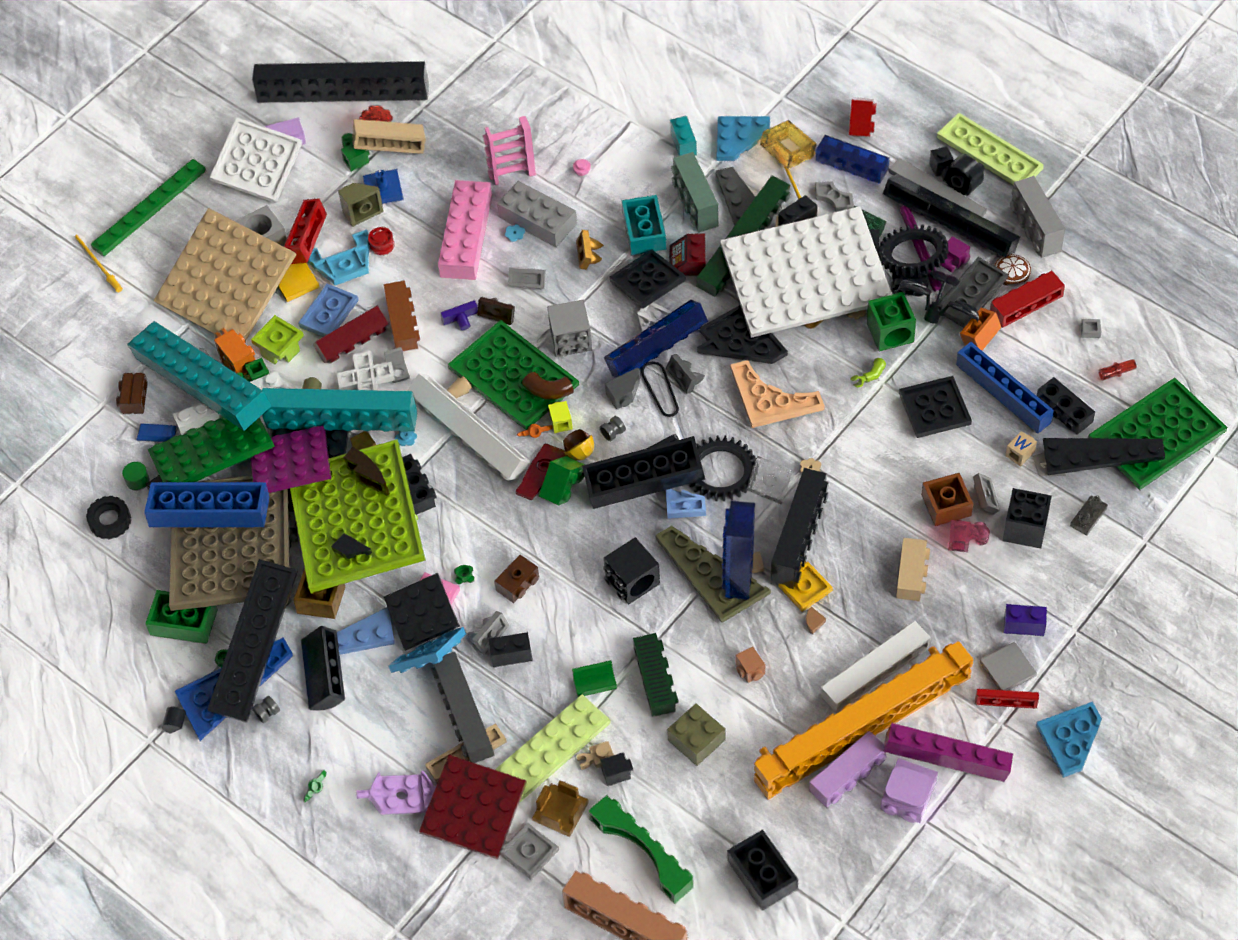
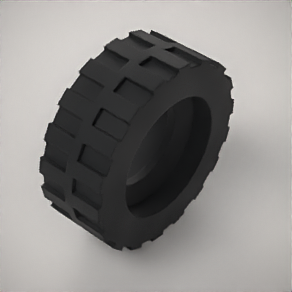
(105, 504)

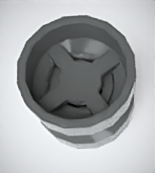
(612, 428)
(266, 709)

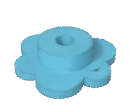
(514, 232)
(406, 438)

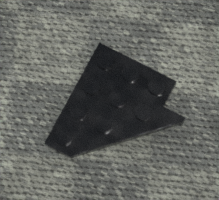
(730, 338)

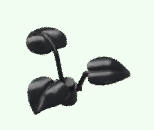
(935, 310)

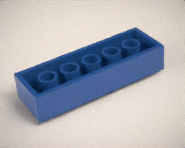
(207, 504)

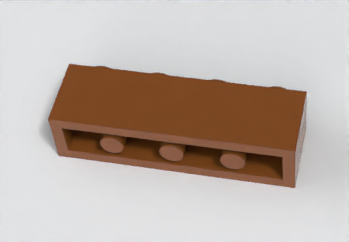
(400, 315)

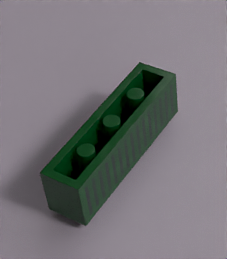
(654, 674)

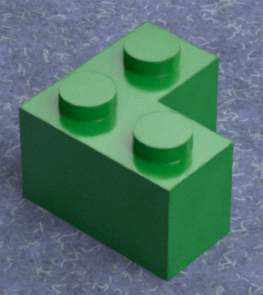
(559, 479)

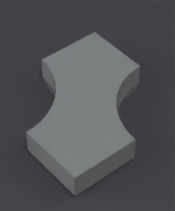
(829, 193)

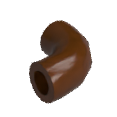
(547, 389)

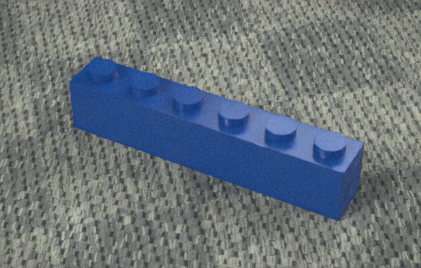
(1004, 387)

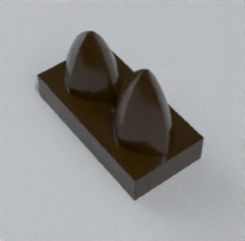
(496, 310)

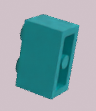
(683, 136)

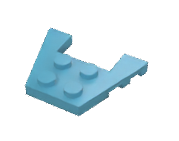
(346, 264)

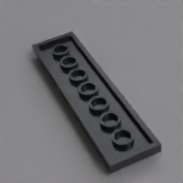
(252, 641)

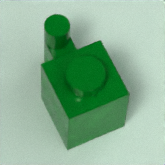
(255, 370)

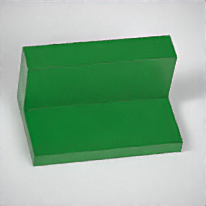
(594, 678)

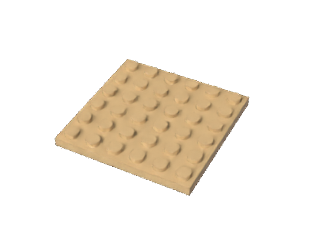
(224, 276)

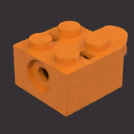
(233, 350)

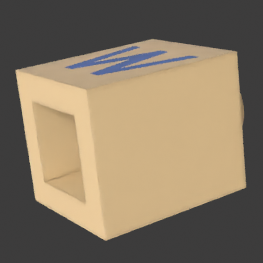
(1021, 448)

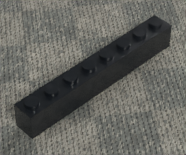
(951, 215)

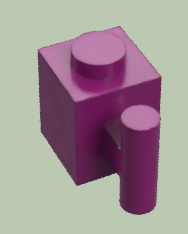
(957, 255)

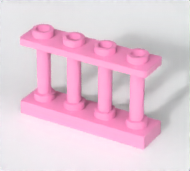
(525, 153)

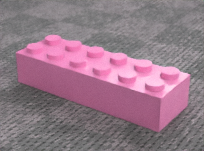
(465, 230)

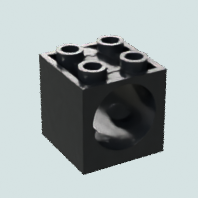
(1027, 518)
(631, 571)

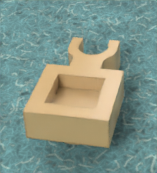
(596, 753)

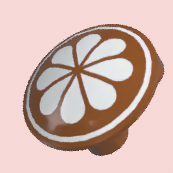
(1016, 267)

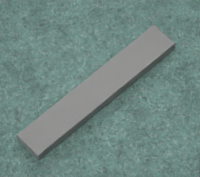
(918, 176)

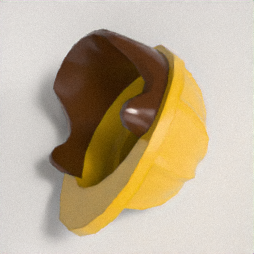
(578, 445)

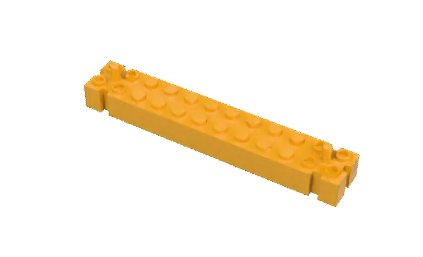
(870, 713)

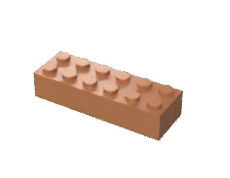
(617, 912)

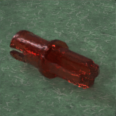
(1117, 369)

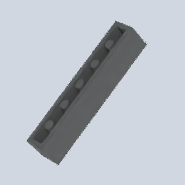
(463, 709)

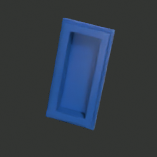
(155, 432)

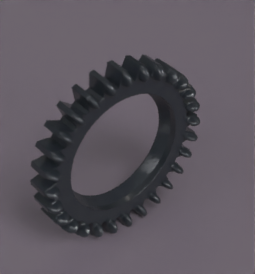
(936, 238)
(746, 457)

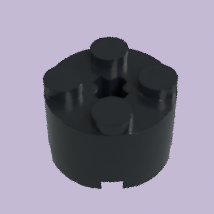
(964, 174)

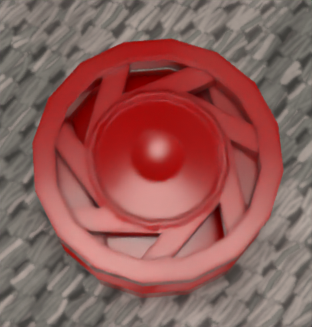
(382, 241)

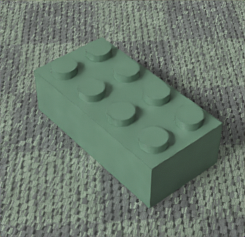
(695, 192)

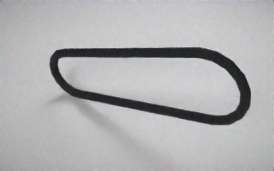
(670, 388)

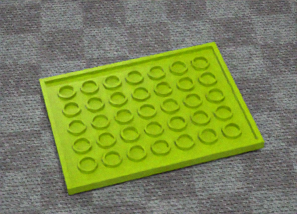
(346, 506)

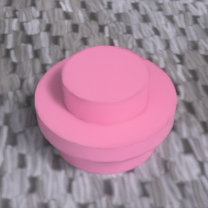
(581, 167)

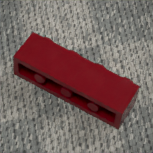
(350, 334)

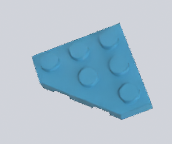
(739, 134)
(428, 652)
(1070, 736)

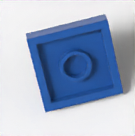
(388, 184)

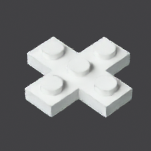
(365, 374)

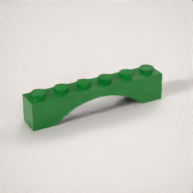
(613, 820)

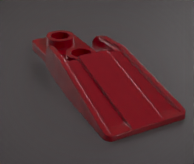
(537, 471)

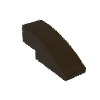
(365, 470)

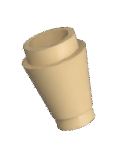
(459, 387)

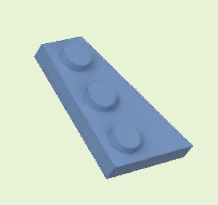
(367, 633)

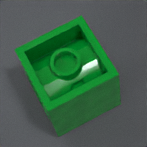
(891, 321)

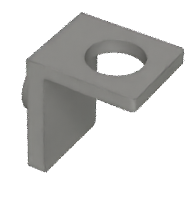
(397, 358)

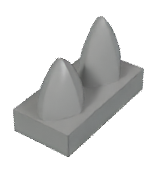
(492, 627)

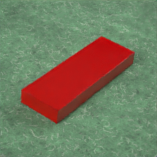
(1007, 698)

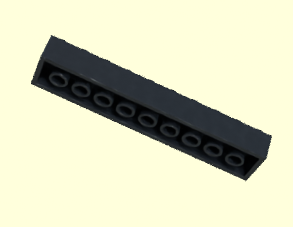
(340, 81)

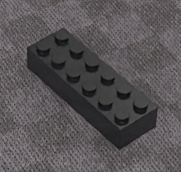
(643, 472)
(799, 528)

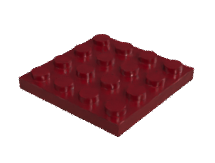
(473, 807)

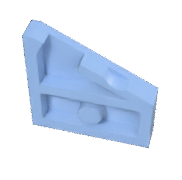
(684, 504)

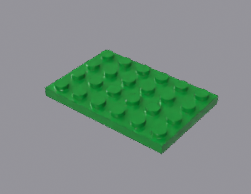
(497, 368)
(1168, 415)
(208, 450)

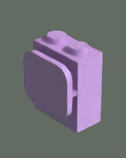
(908, 791)

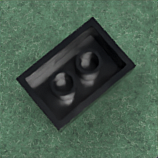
(762, 869)

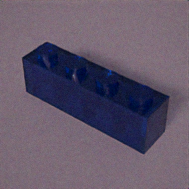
(852, 159)

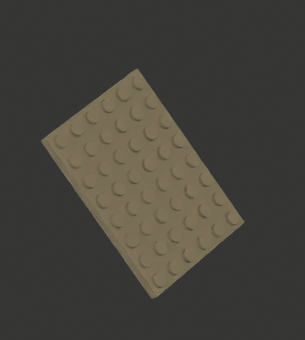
(219, 562)

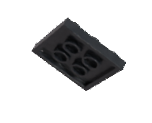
(647, 278)
(935, 406)
(421, 611)

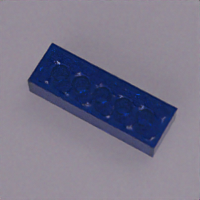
(738, 549)

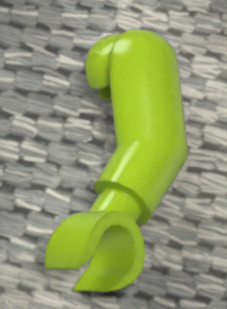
(875, 372)

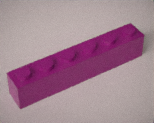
(948, 752)

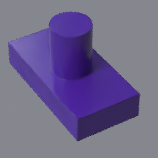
(460, 314)

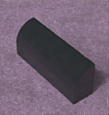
(322, 669)

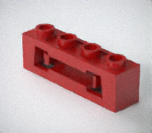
(306, 229)

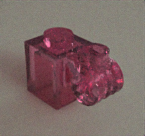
(963, 532)

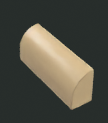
(388, 136)

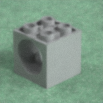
(266, 224)
(569, 328)

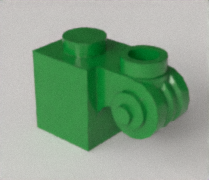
(353, 157)

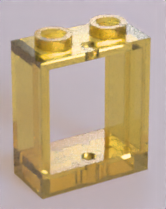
(772, 139)

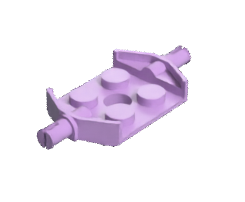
(384, 790)

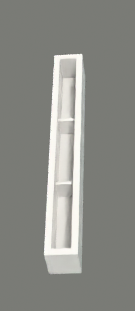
(468, 427)

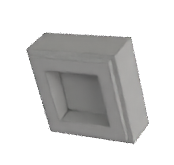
(1090, 328)

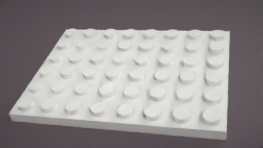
(805, 271)

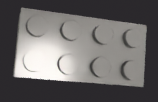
(537, 213)
(1037, 216)

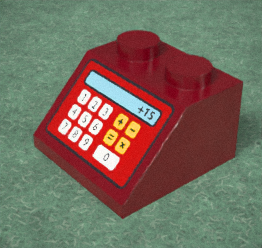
(689, 254)

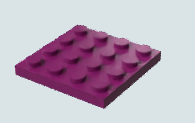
(294, 461)

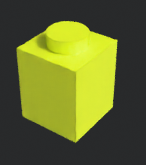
(560, 416)

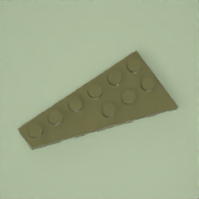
(705, 574)

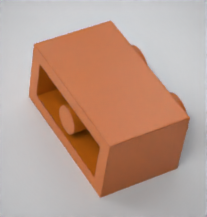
(983, 331)

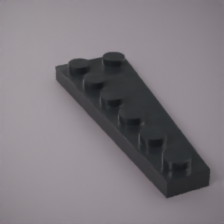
(1082, 454)

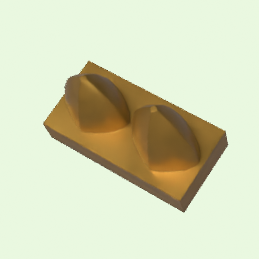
(584, 246)

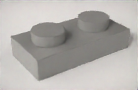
(526, 277)
(986, 493)

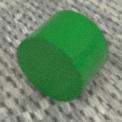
(135, 476)

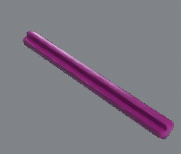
(919, 245)

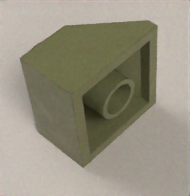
(360, 202)

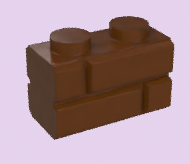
(132, 393)

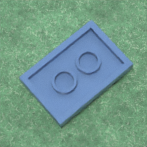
(328, 310)

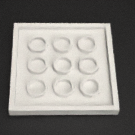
(256, 160)

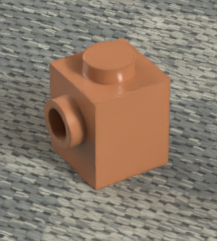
(750, 665)

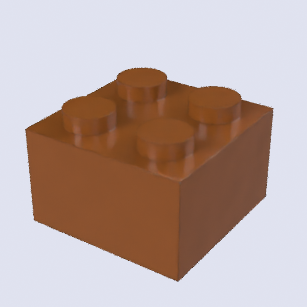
(947, 499)

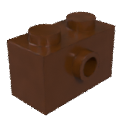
(517, 579)

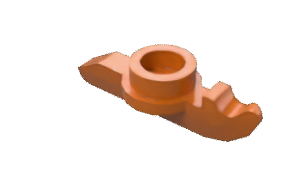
(535, 430)

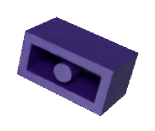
(1025, 620)

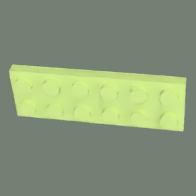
(989, 149)
(555, 744)

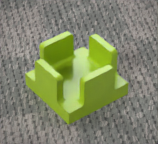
(278, 340)

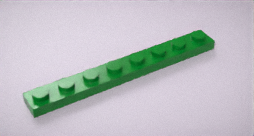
(148, 207)

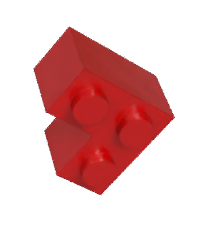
(861, 117)

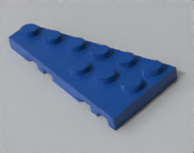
(197, 695)

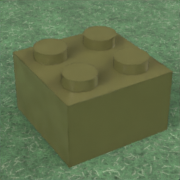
(696, 734)

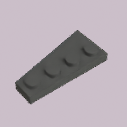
(735, 192)

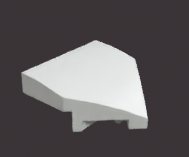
(651, 315)

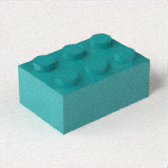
(644, 224)

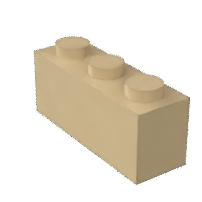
(912, 569)

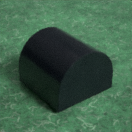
(173, 719)

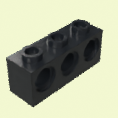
(1072, 409)
(420, 489)

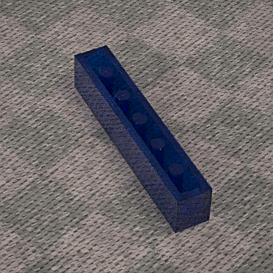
(656, 339)

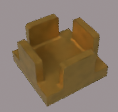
(560, 807)

